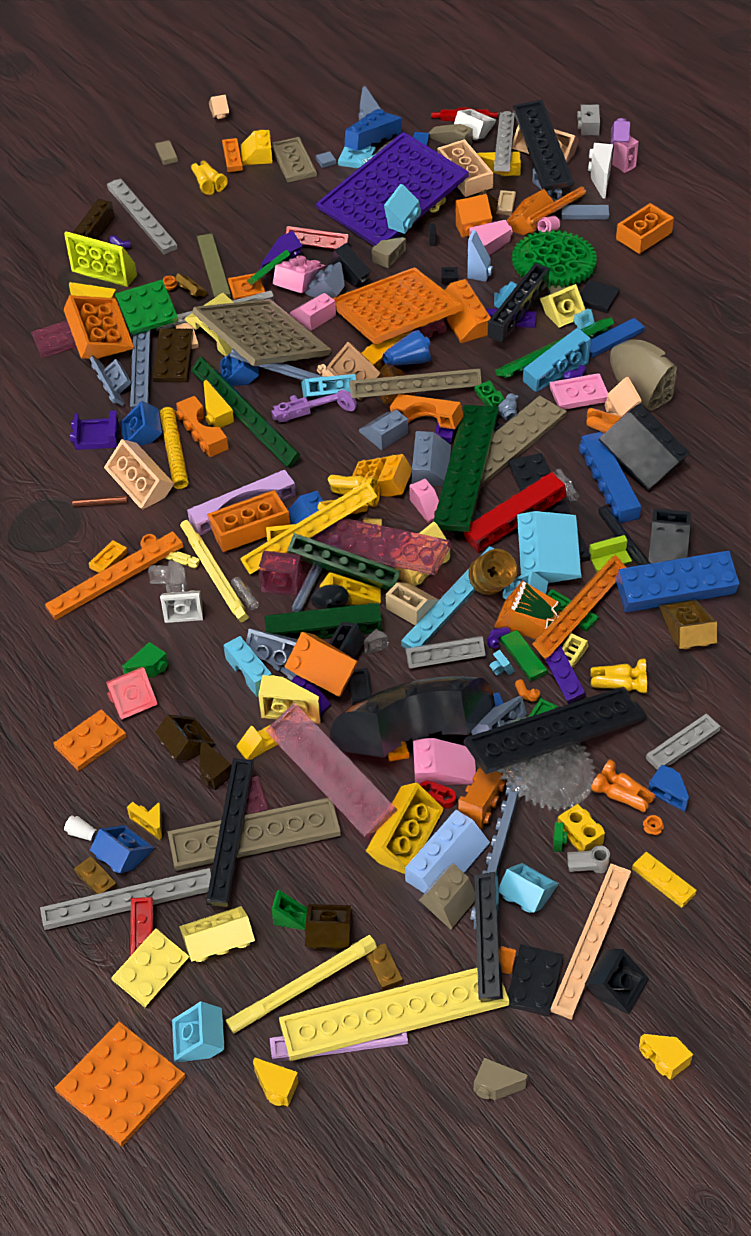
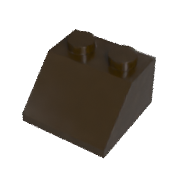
(182, 736)
(327, 926)

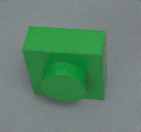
(560, 837)

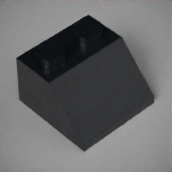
(616, 979)

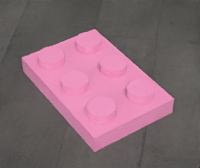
(579, 391)

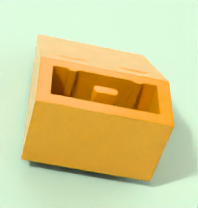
(390, 471)

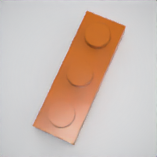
(232, 155)

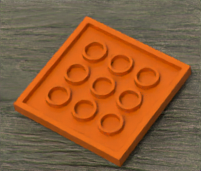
(120, 1083)

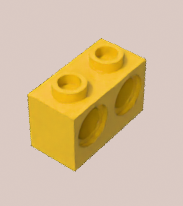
(578, 832)

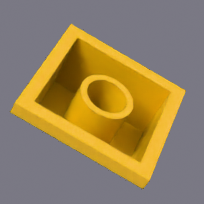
(257, 148)

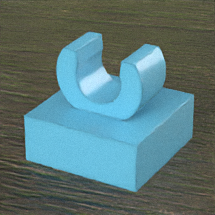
(583, 318)
(501, 664)

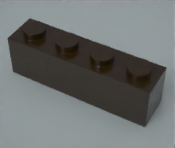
(96, 220)

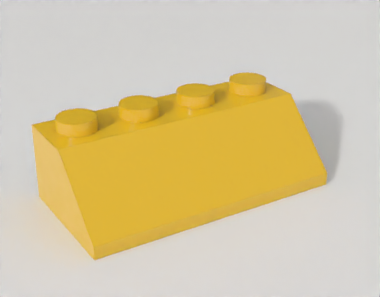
(406, 829)

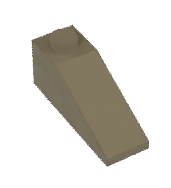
(452, 133)

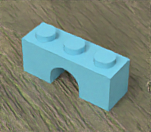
(243, 658)

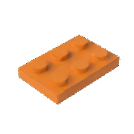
(89, 740)

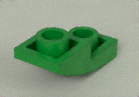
(488, 394)

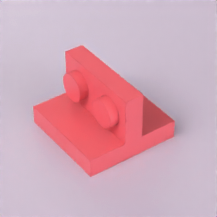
(131, 693)

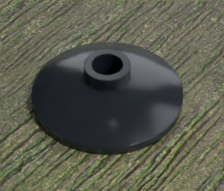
(330, 597)

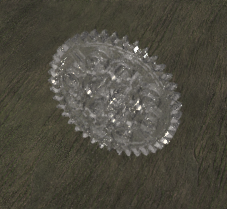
(553, 778)

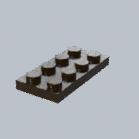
(173, 355)

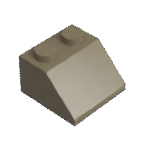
(449, 895)

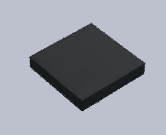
(599, 295)

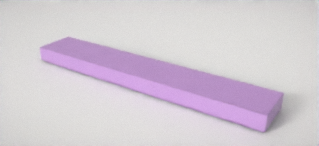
(280, 1053)

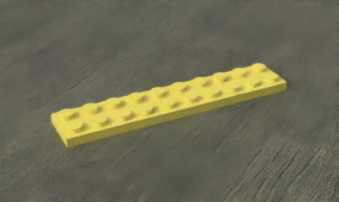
(384, 1014)

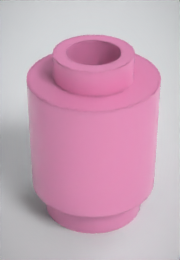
(548, 224)

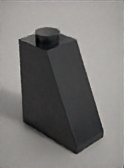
(353, 268)

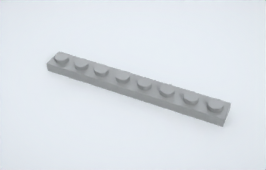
(504, 141)
(142, 216)
(120, 899)

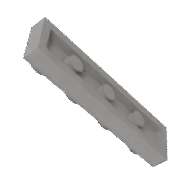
(445, 652)
(683, 742)

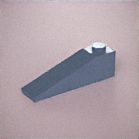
(272, 648)

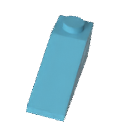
(326, 385)

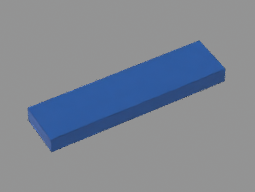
(615, 336)

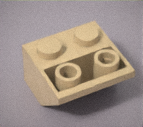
(409, 602)

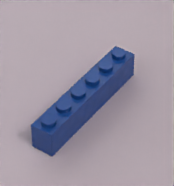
(610, 478)

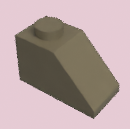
(388, 251)
(498, 1081)

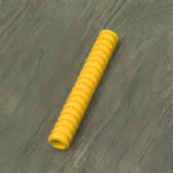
(173, 448)

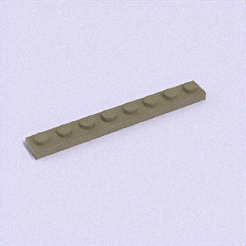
(415, 383)

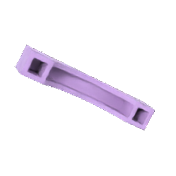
(280, 482)

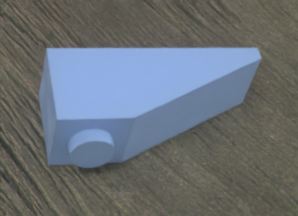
(478, 259)

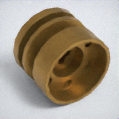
(492, 571)

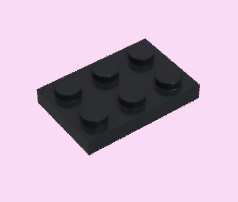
(534, 980)

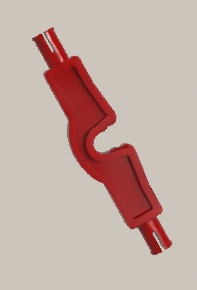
(450, 115)

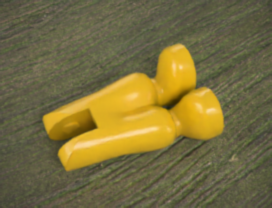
(209, 178)
(343, 484)
(620, 676)

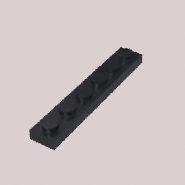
(488, 937)

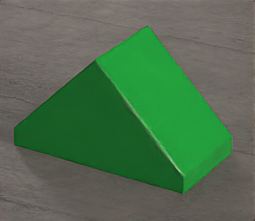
(288, 912)

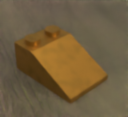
(689, 624)

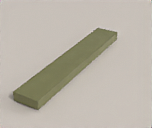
(213, 265)

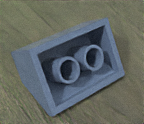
(430, 458)

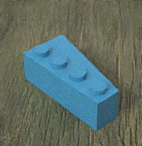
(560, 358)

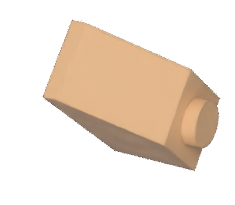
(219, 106)

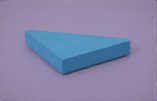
(504, 293)

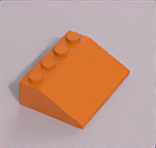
(97, 326)

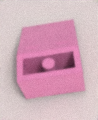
(296, 273)

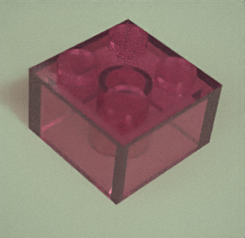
(280, 573)

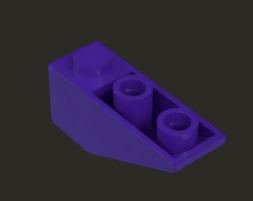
(285, 242)

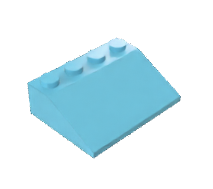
(549, 545)

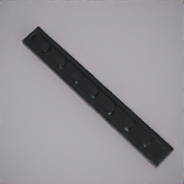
(230, 833)

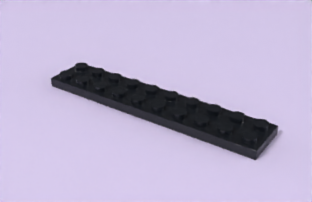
(554, 729)

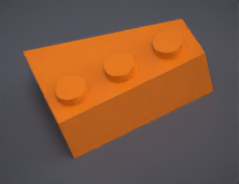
(482, 796)

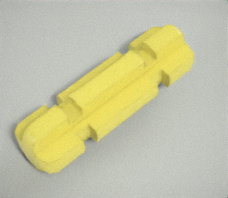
(184, 559)

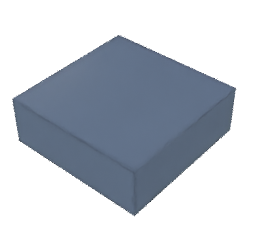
(326, 159)

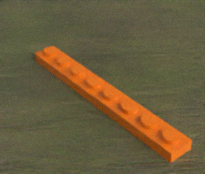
(113, 575)
(578, 607)

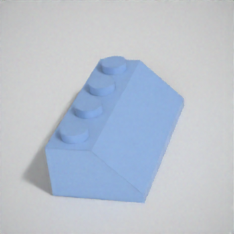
(455, 842)

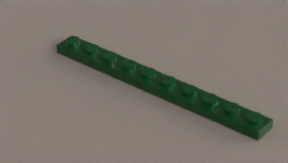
(247, 413)

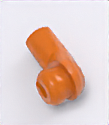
(526, 694)

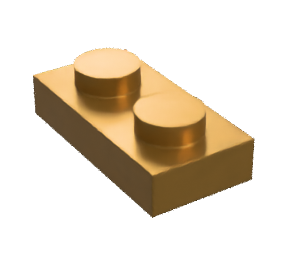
(188, 283)
(95, 876)
(384, 968)

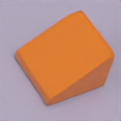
(508, 959)

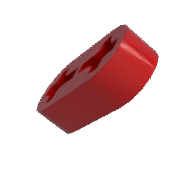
(439, 792)

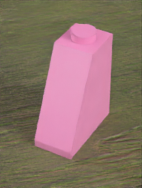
(494, 235)

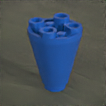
(409, 350)

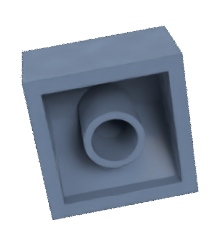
(386, 429)

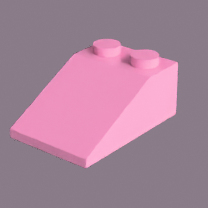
(442, 762)

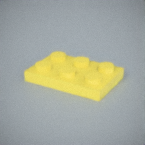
(150, 968)

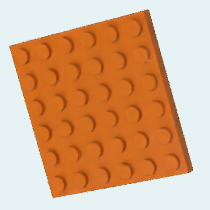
(396, 305)

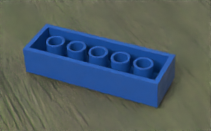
(677, 581)

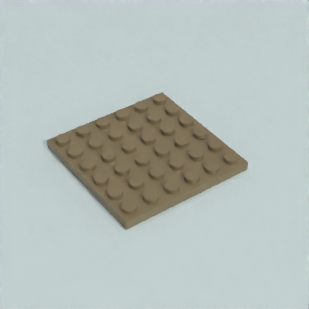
(261, 331)

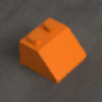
(472, 213)

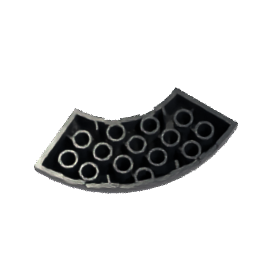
(412, 712)

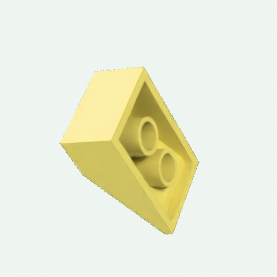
(278, 694)

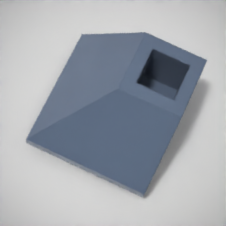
(327, 281)

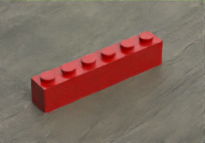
(504, 517)

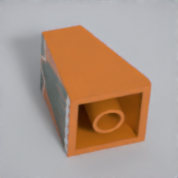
(528, 611)

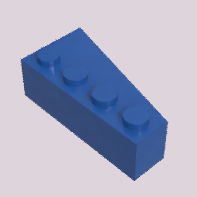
(372, 129)

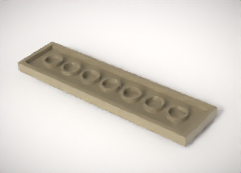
(521, 434)
(260, 833)

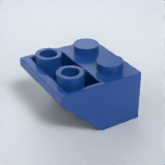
(238, 371)

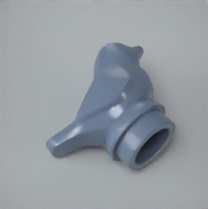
(508, 407)

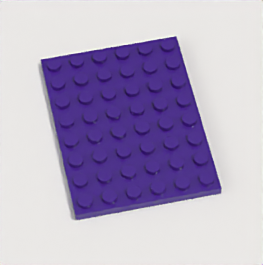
(405, 161)

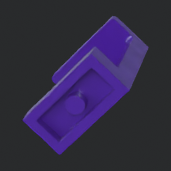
(95, 432)

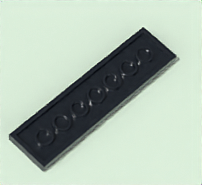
(543, 145)
(531, 469)

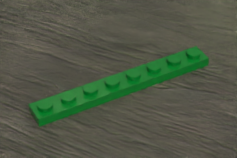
(519, 364)

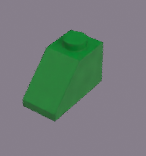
(150, 658)

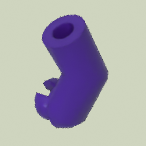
(117, 241)
(575, 373)
(494, 636)

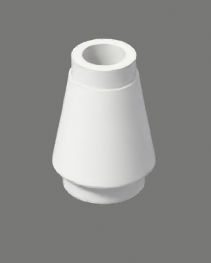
(79, 828)

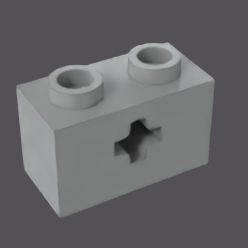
(589, 119)

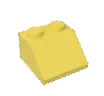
(563, 305)

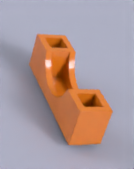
(447, 412)
(210, 439)

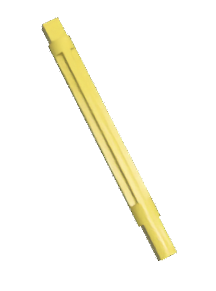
(214, 571)
(300, 984)

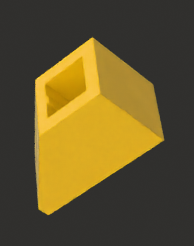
(666, 1053)

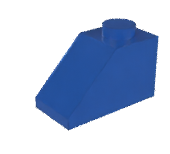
(669, 787)

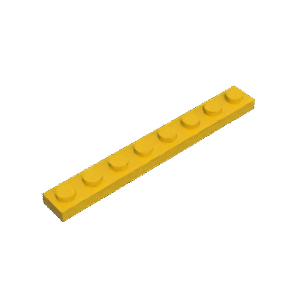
(313, 524)

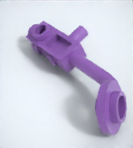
(300, 407)

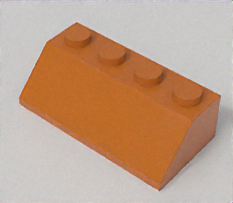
(473, 319)
(247, 520)

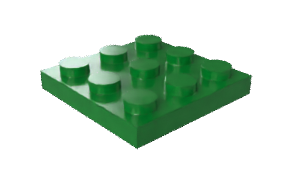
(146, 307)

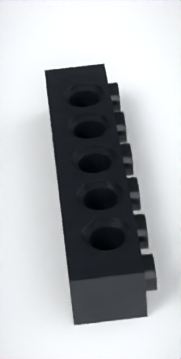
(518, 302)

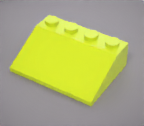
(100, 259)

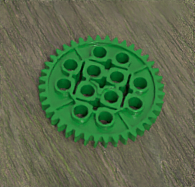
(565, 255)

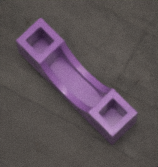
(620, 131)

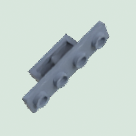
(113, 377)

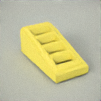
(577, 641)

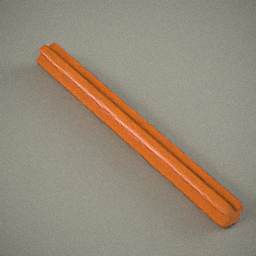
(553, 207)

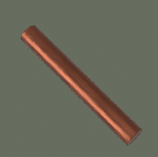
(99, 501)

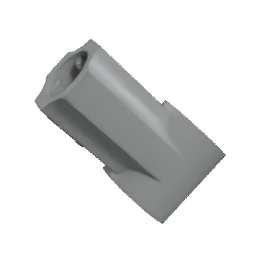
(588, 860)

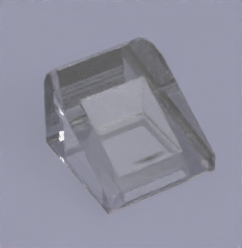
(375, 641)

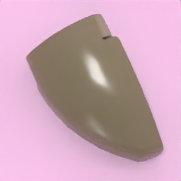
(647, 370)

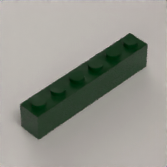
(344, 562)
(324, 621)

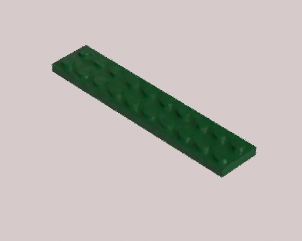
(466, 468)

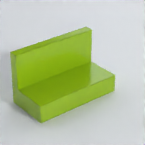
(604, 550)

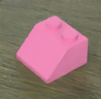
(315, 311)

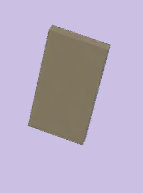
(293, 159)

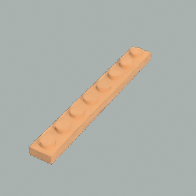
(590, 941)

